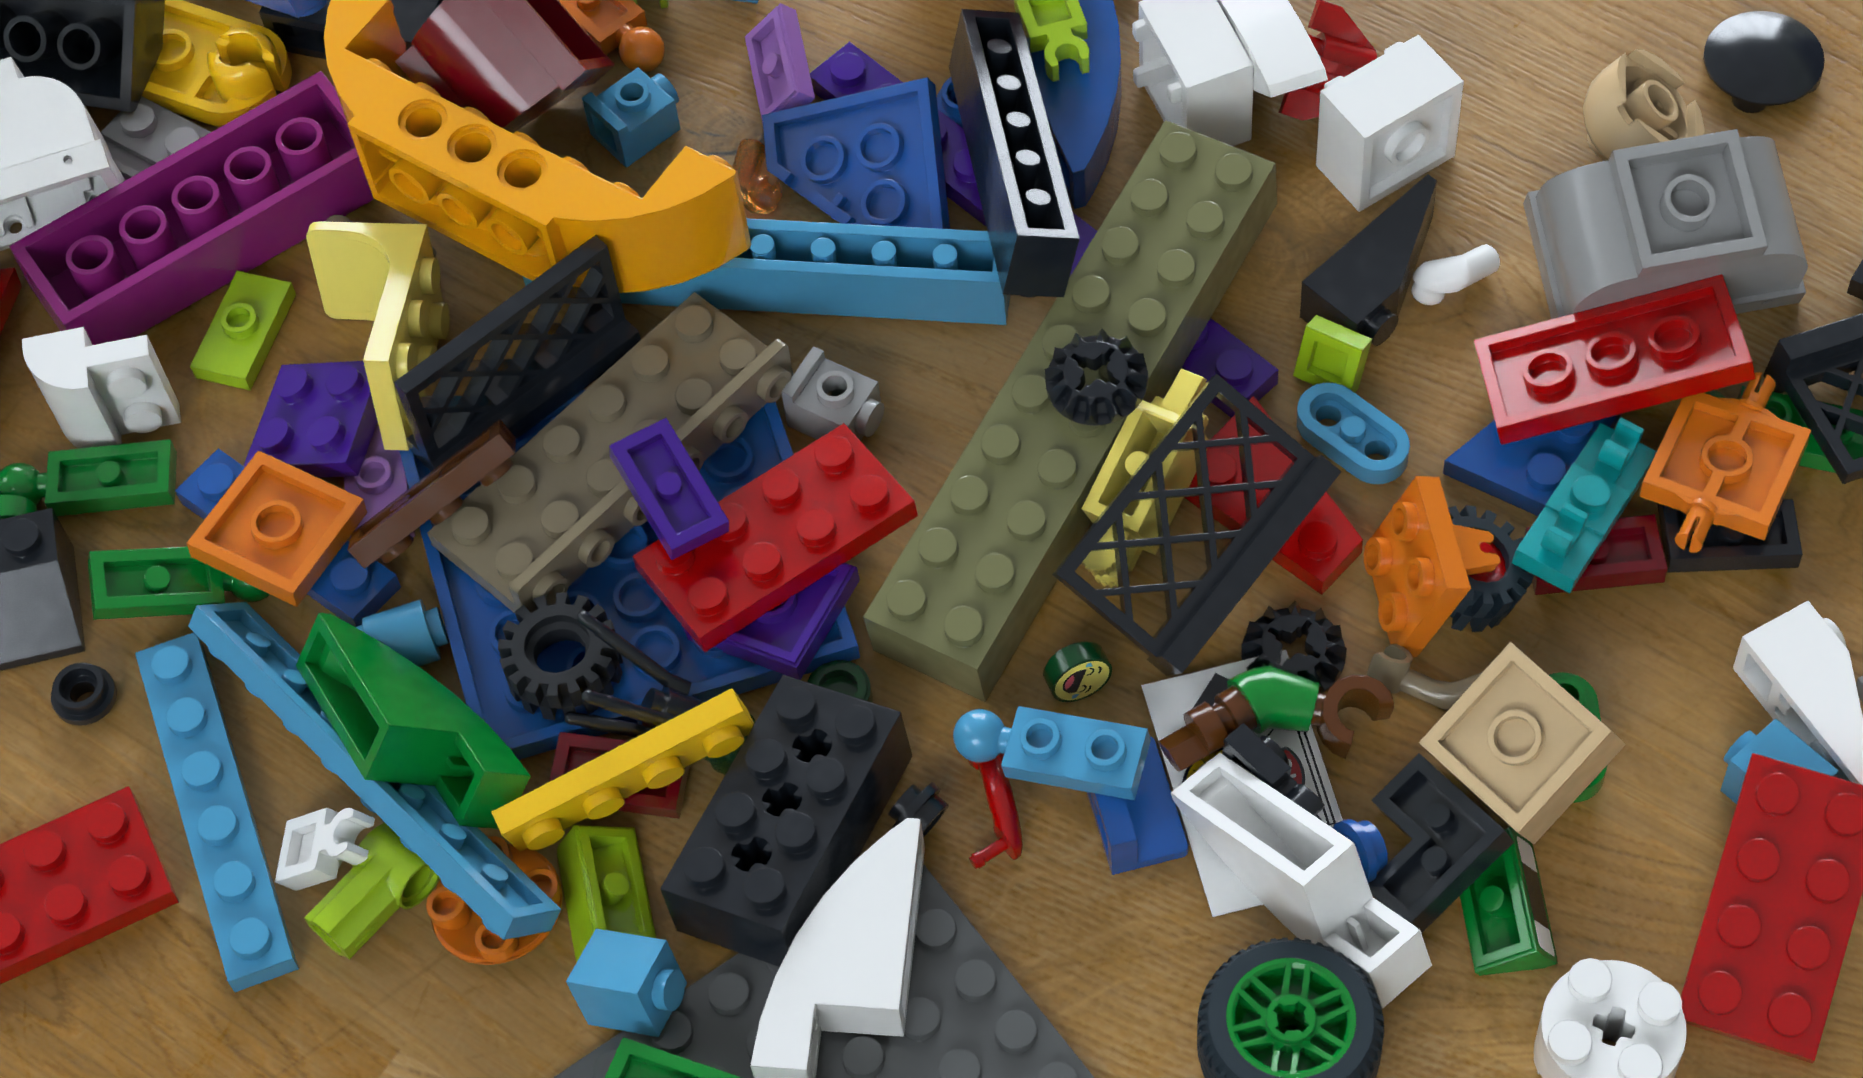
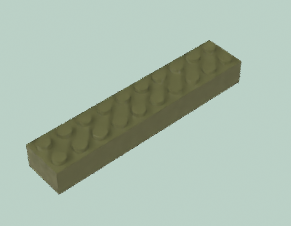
(1019, 487)

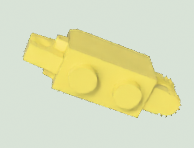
(1133, 444)

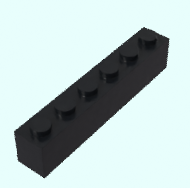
(1013, 155)

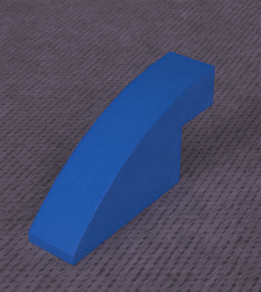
(1085, 106)

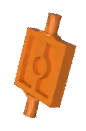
(1725, 463)

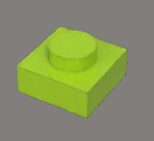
(1331, 354)

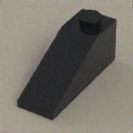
(1372, 272)

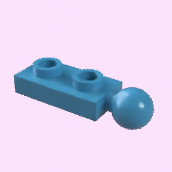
(1058, 749)

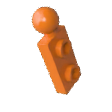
(622, 25)

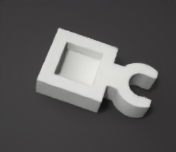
(318, 845)

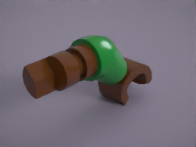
(1276, 700)

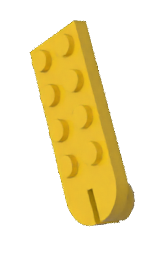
(215, 65)

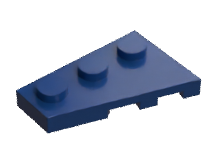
(1522, 470)

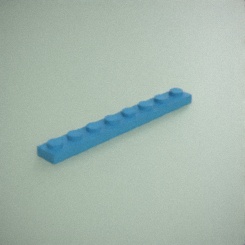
(458, 854)

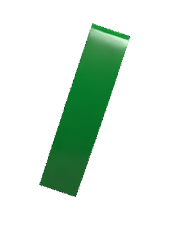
(407, 724)

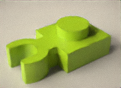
(1058, 30)

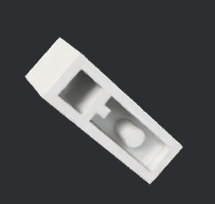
(1808, 684)

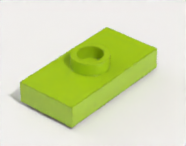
(243, 330)

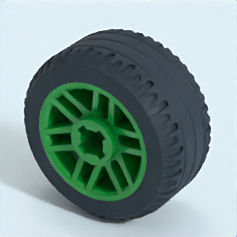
(1289, 1015)

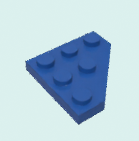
(865, 156)

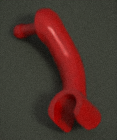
(1003, 812)

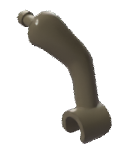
(1394, 672)

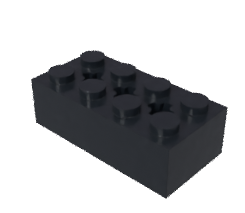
(786, 818)

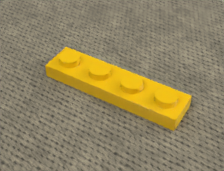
(643, 762)

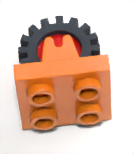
(1441, 565)

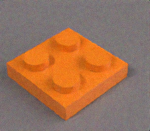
(277, 528)

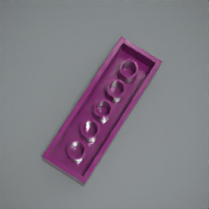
(197, 216)

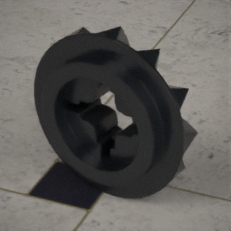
(1100, 401)
(1323, 644)

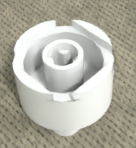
(1614, 1004)

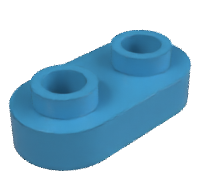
(1358, 433)

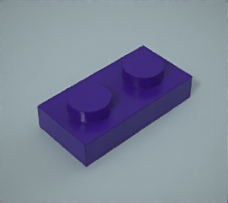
(669, 488)

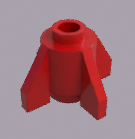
(1341, 50)

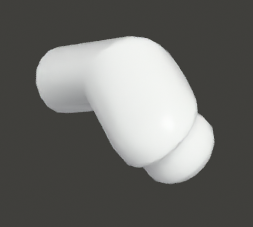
(1453, 274)

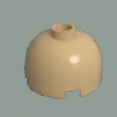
(1637, 105)

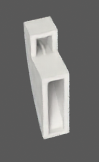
(1276, 45)
(1301, 873)
(847, 959)

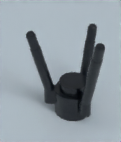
(657, 704)

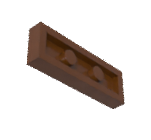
(434, 496)

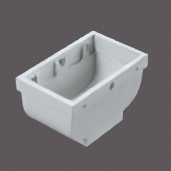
(47, 153)

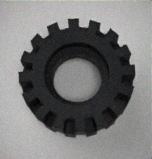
(542, 629)

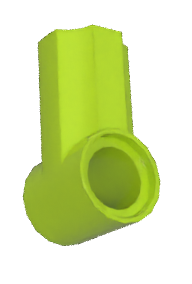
(371, 893)

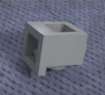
(828, 395)

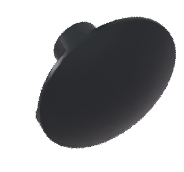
(1763, 59)

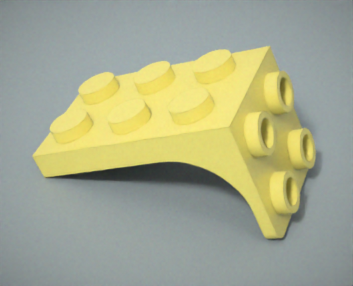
(390, 279)

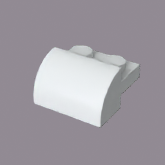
(101, 387)

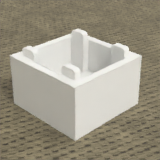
(1195, 68)
(1388, 122)

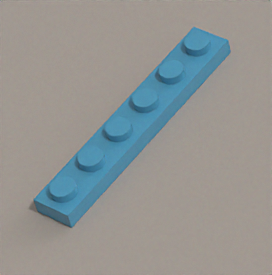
(216, 813)

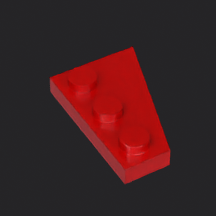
(1323, 541)

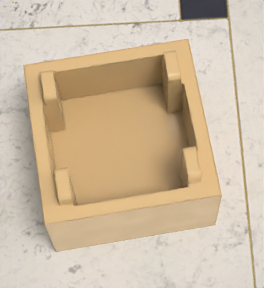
(1522, 743)

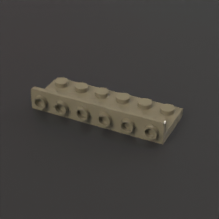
(564, 495)

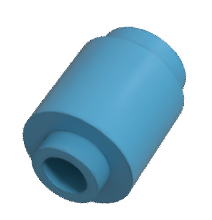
(409, 631)

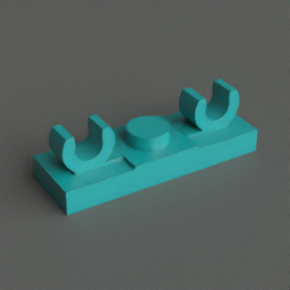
(1585, 505)

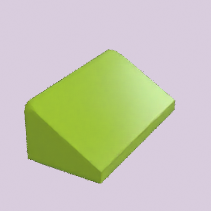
(603, 883)

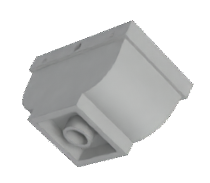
(1668, 220)

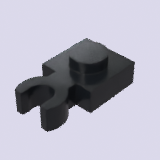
(1270, 764)

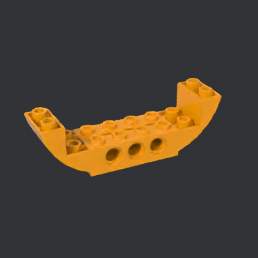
(508, 192)

